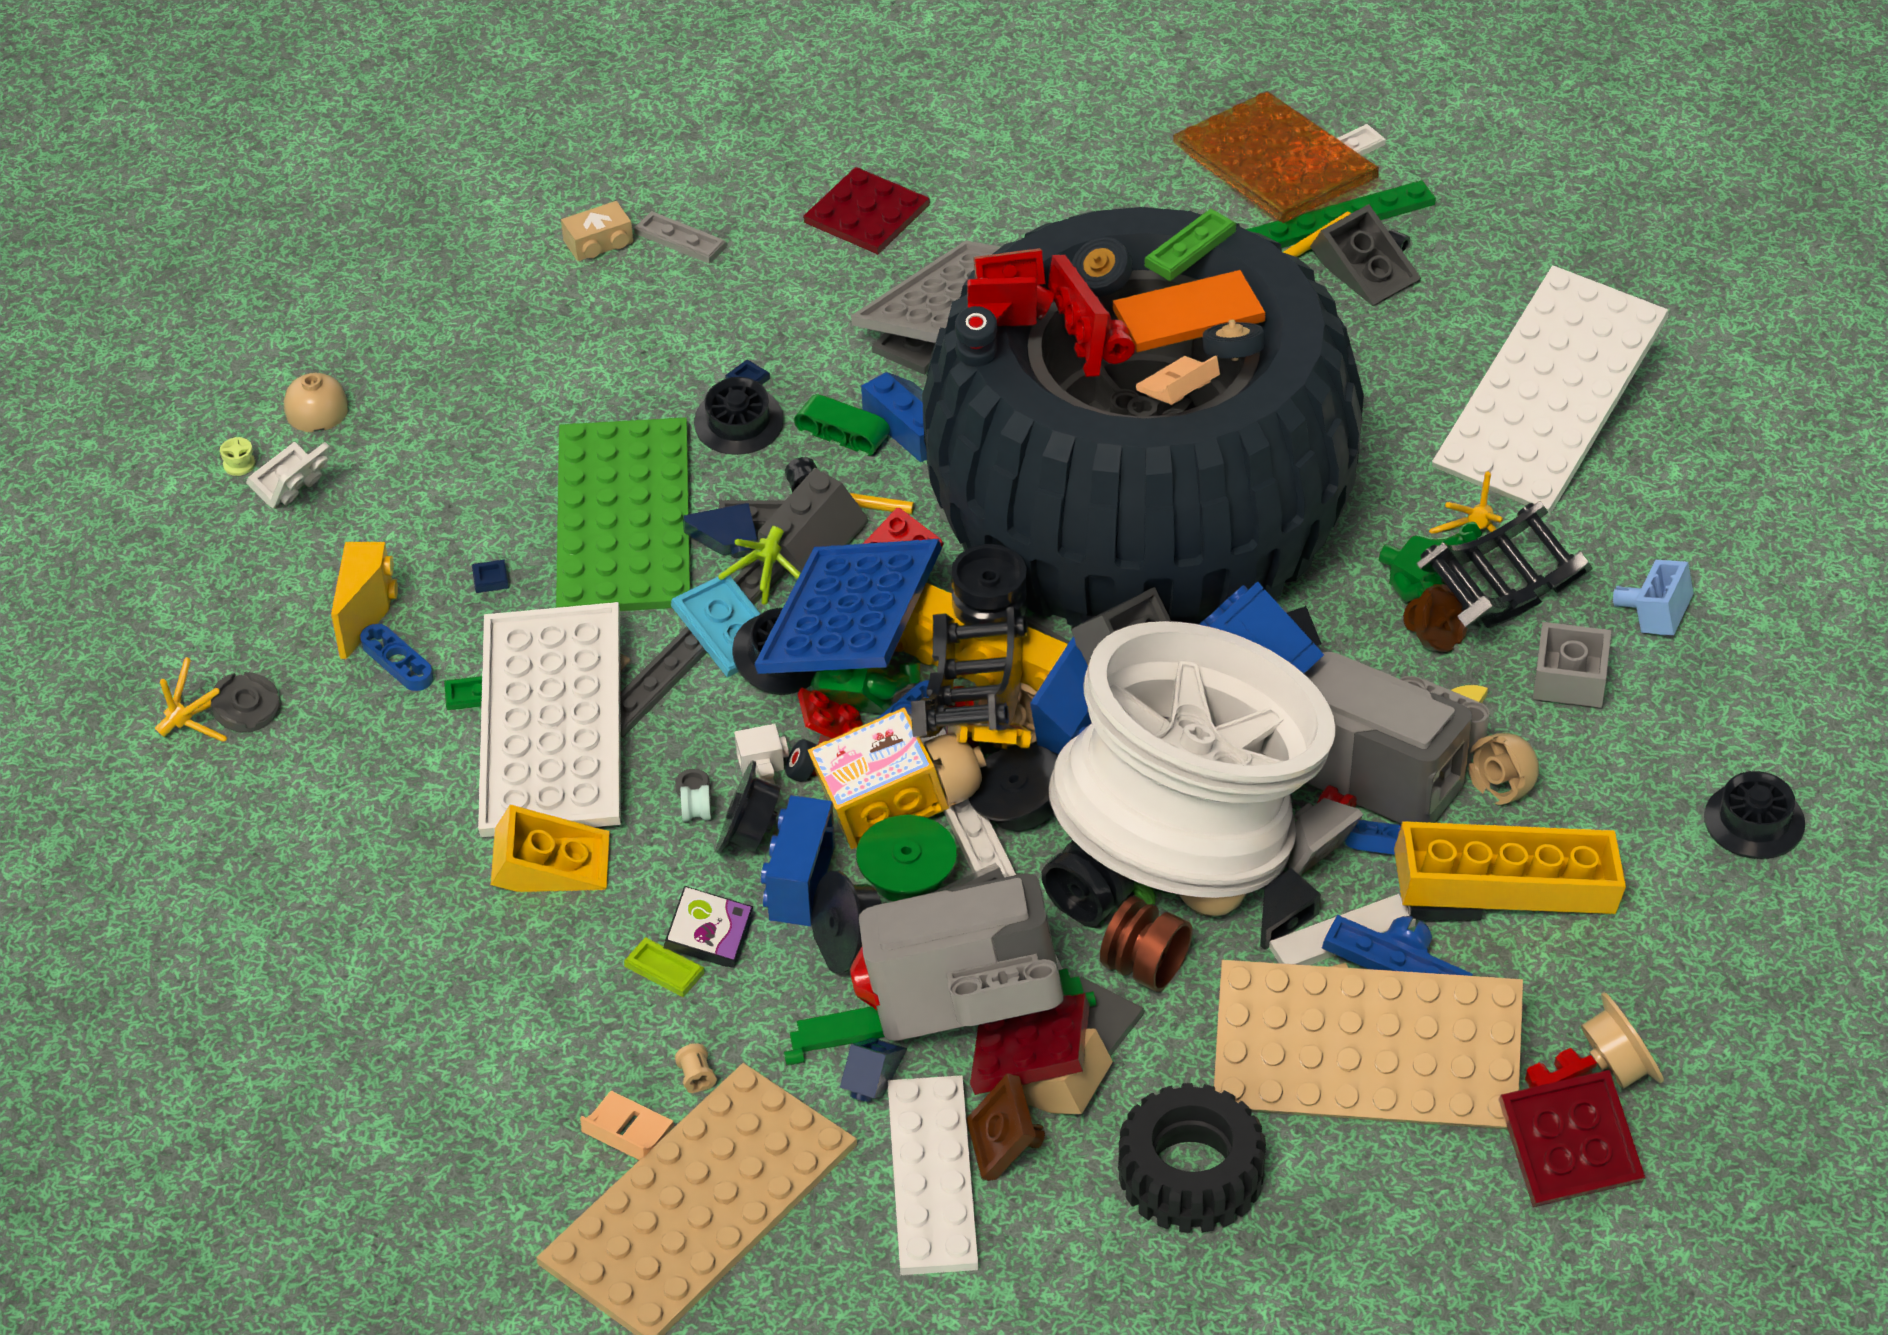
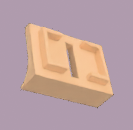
(1179, 379)
(614, 1115)

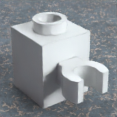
(762, 746)

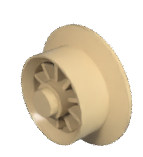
(1619, 1046)

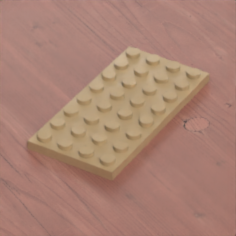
(1368, 1043)
(696, 1203)

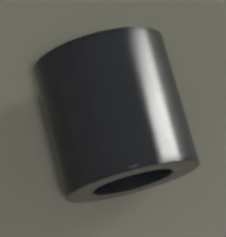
(1400, 238)

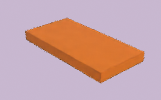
(1188, 310)

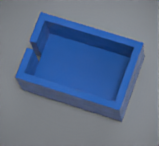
(798, 859)

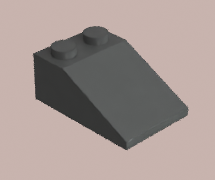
(1365, 256)
(1139, 609)

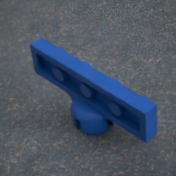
(1391, 951)

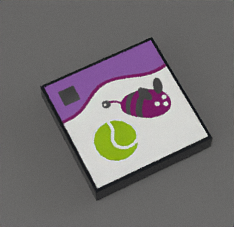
(708, 927)

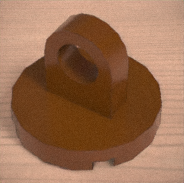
(1435, 618)

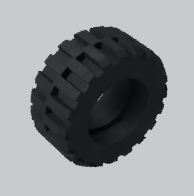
(1187, 1196)

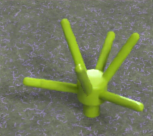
(767, 551)

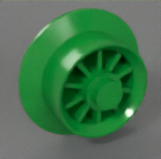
(906, 856)

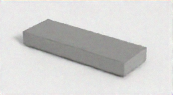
(680, 237)

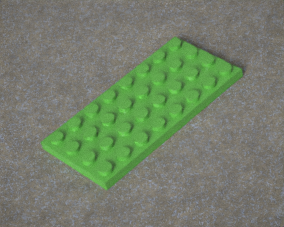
(623, 513)

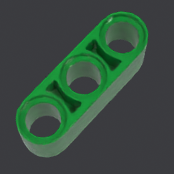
(842, 423)

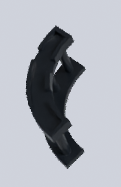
(1477, 607)
(934, 713)

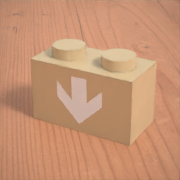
(597, 231)

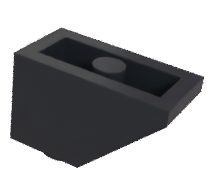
(1287, 906)

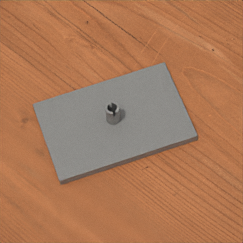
(924, 299)

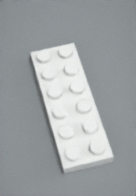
(932, 1175)

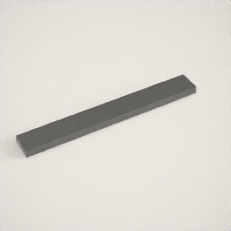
(680, 656)

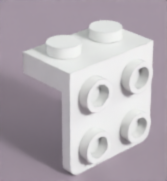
(288, 472)

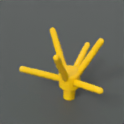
(1481, 513)
(178, 714)

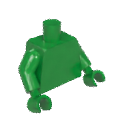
(1406, 575)
(865, 688)

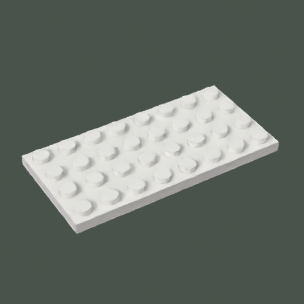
(1551, 388)
(551, 715)

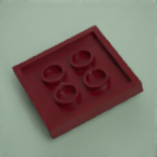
(866, 210)
(1032, 1045)
(1571, 1138)

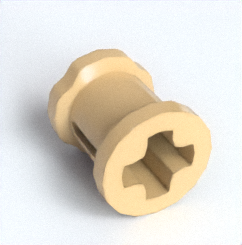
(695, 1068)

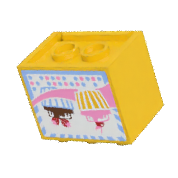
(877, 775)

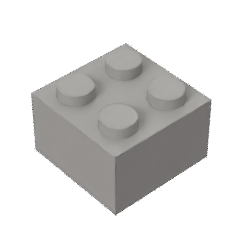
(1572, 664)

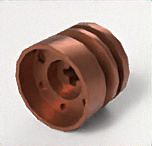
(1145, 943)

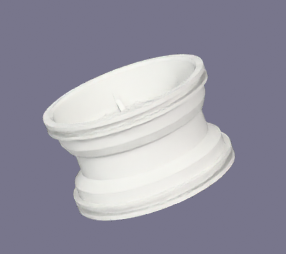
(1190, 759)

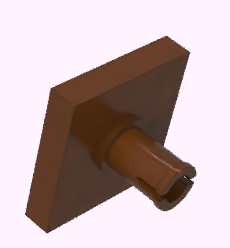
(1002, 1128)

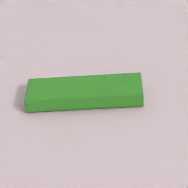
(1190, 244)

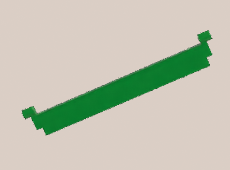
(864, 1023)

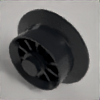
(738, 417)
(746, 649)
(1016, 787)
(749, 812)
(1755, 816)
(836, 918)

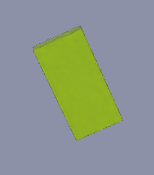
(664, 967)

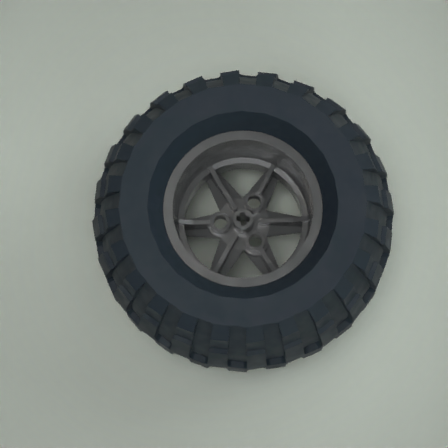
(1138, 492)

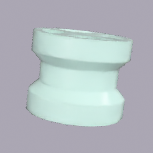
(695, 803)

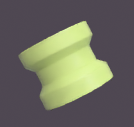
(237, 456)

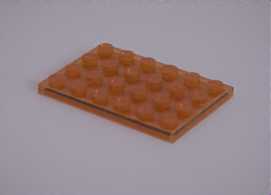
(1275, 156)

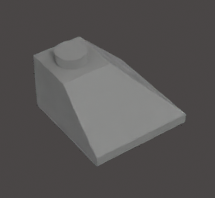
(1320, 832)

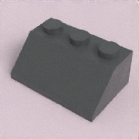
(815, 516)

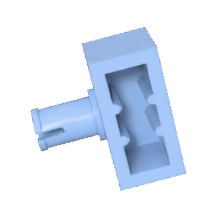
(1661, 598)

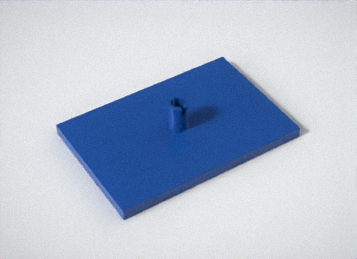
(849, 607)

